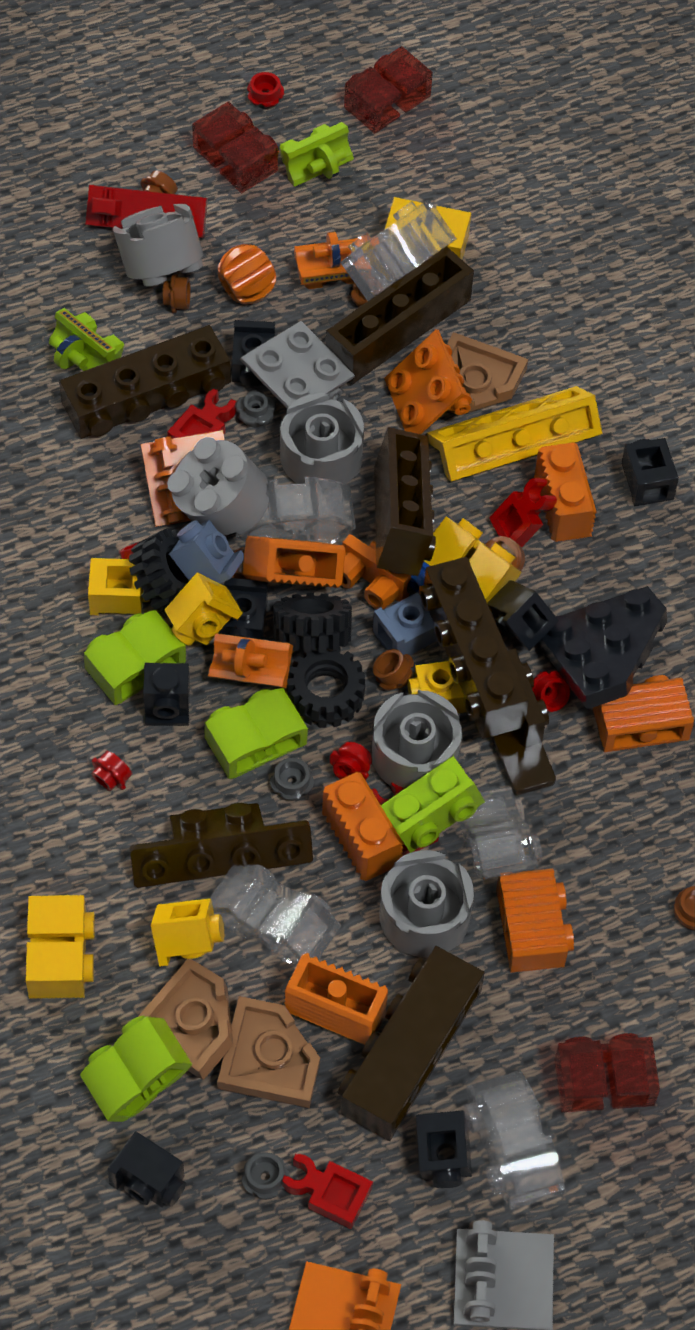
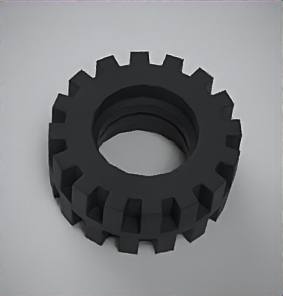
(323, 708)

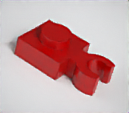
(207, 420)
(519, 512)
(335, 1193)

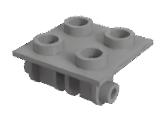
(297, 365)
(503, 1278)

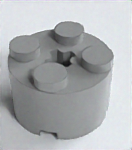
(159, 244)
(321, 439)
(220, 486)
(414, 736)
(428, 879)

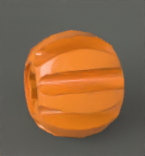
(246, 274)

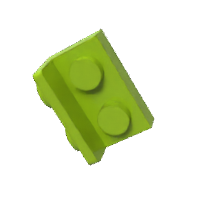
(433, 804)

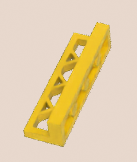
(516, 432)

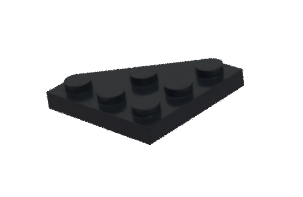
(605, 644)

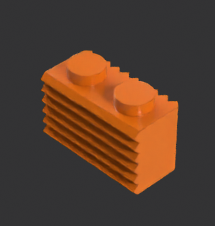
(566, 480)
(293, 561)
(647, 716)
(361, 826)
(533, 920)
(335, 999)

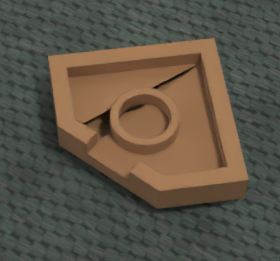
(487, 371)
(197, 1013)
(268, 1055)

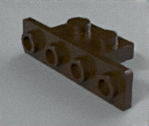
(522, 749)
(214, 841)

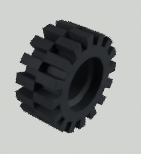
(156, 569)
(312, 622)

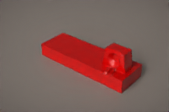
(110, 205)

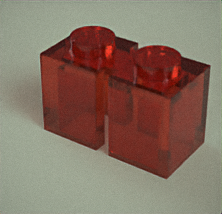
(394, 79)
(232, 138)
(629, 1069)

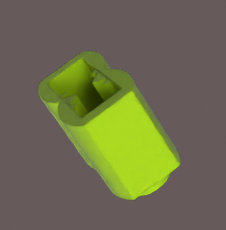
(119, 658)
(255, 732)
(135, 1068)

